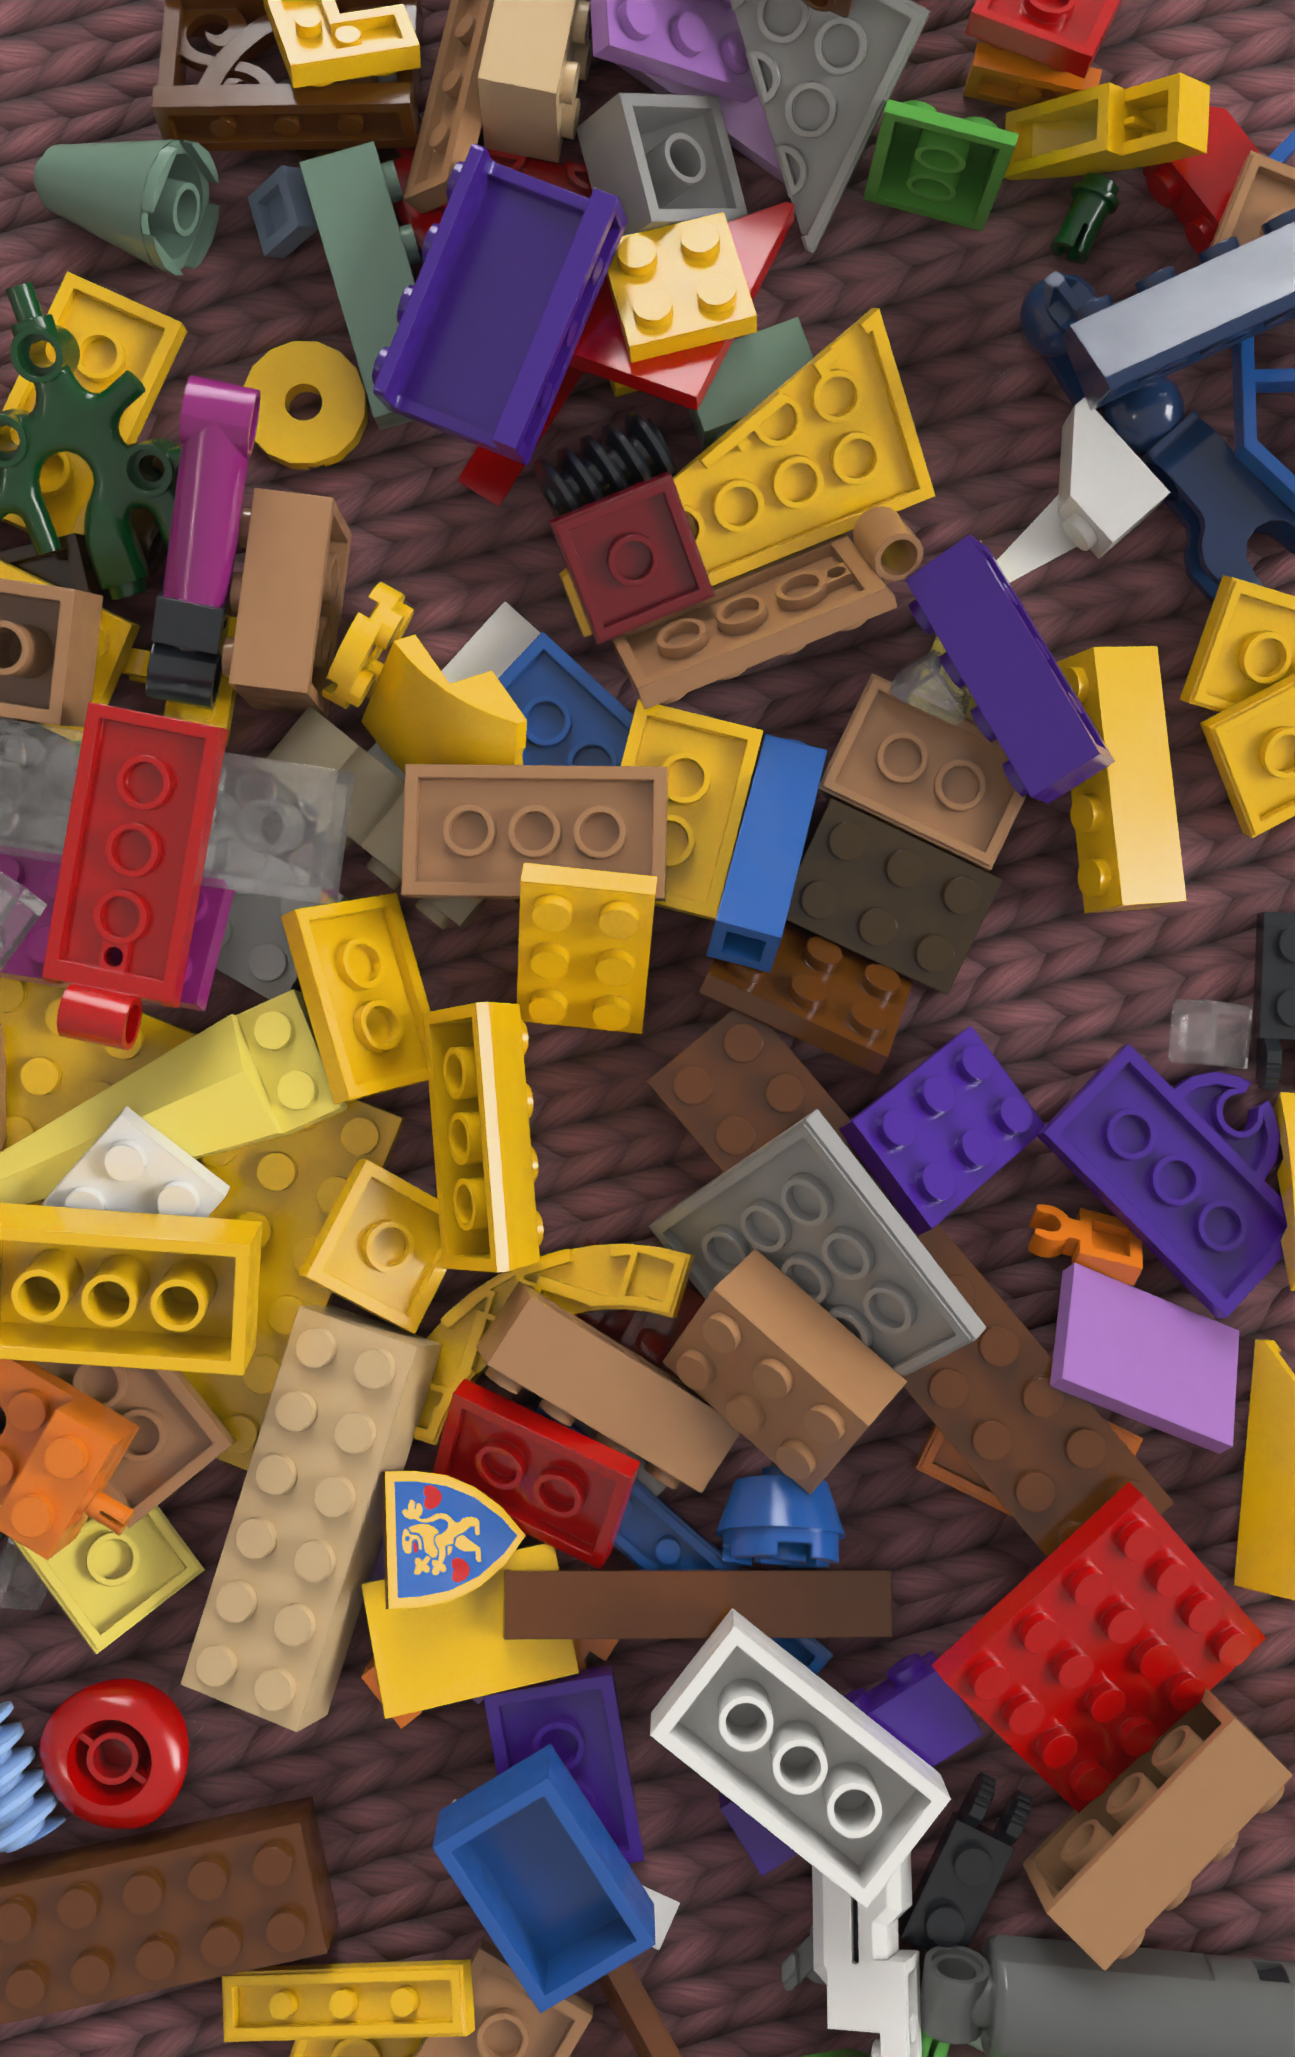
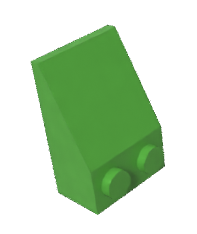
(938, 163)

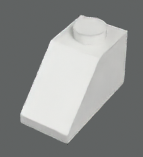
(1101, 483)

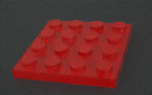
(1100, 1649)

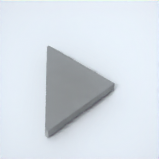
(824, 89)

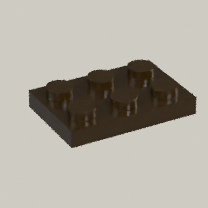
(889, 896)

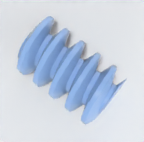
(21, 1810)

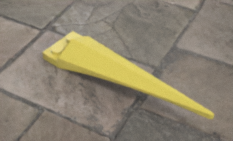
(214, 1093)

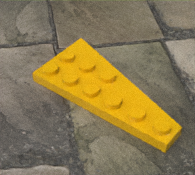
(804, 461)

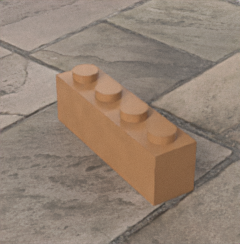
(605, 1387)

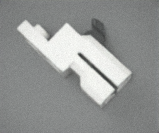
(860, 1962)

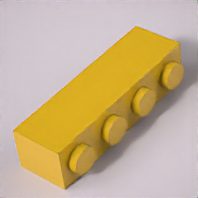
(1128, 809)

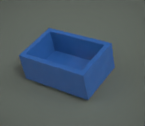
(545, 1878)

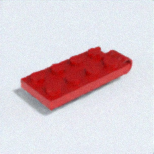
(131, 869)

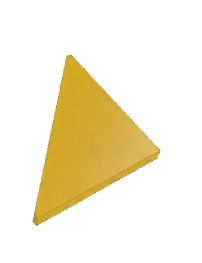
(1268, 1490)

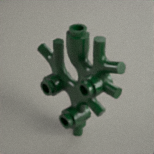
(87, 425)

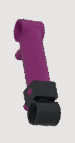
(194, 605)

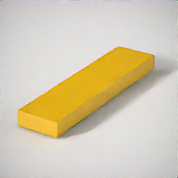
(349, 2001)

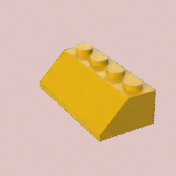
(482, 1137)

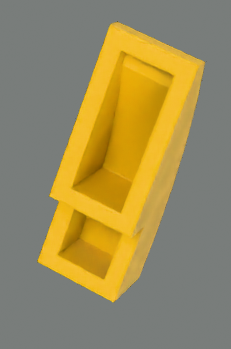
(1110, 129)

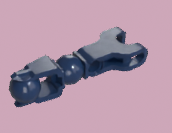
(1207, 484)

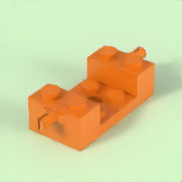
(56, 1459)

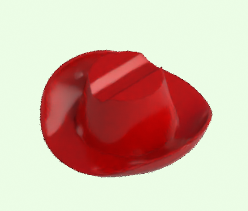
(116, 1753)

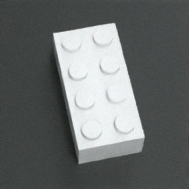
(799, 1758)

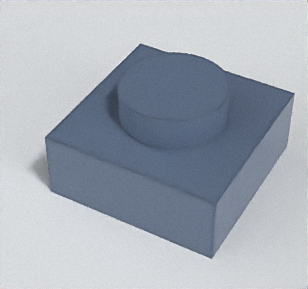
(282, 212)

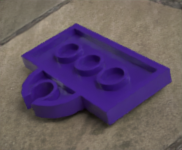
(1179, 1172)

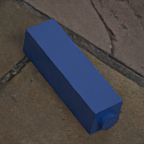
(767, 854)

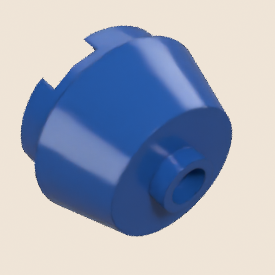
(779, 1523)

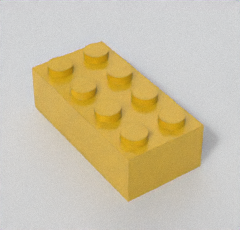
(128, 1289)

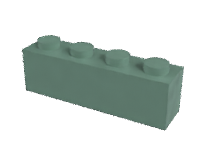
(364, 251)

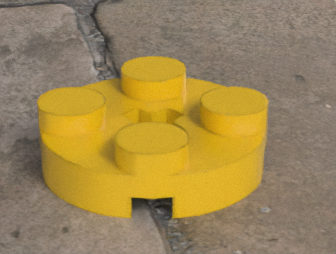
(356, 662)

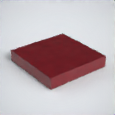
(632, 557)

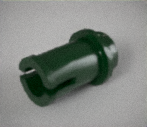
(1092, 201)

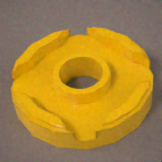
(315, 369)

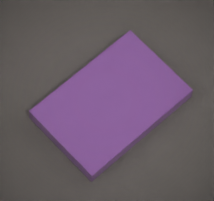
(1145, 1358)

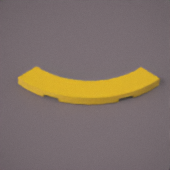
(574, 1279)

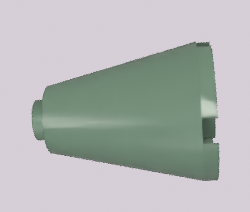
(135, 196)

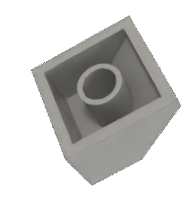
(662, 158)

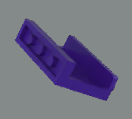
(498, 305)

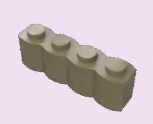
(375, 807)

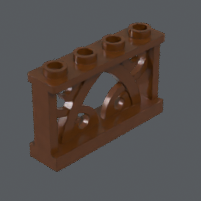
(265, 115)

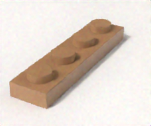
(452, 107)

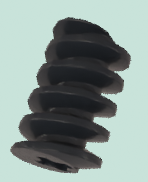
(604, 468)

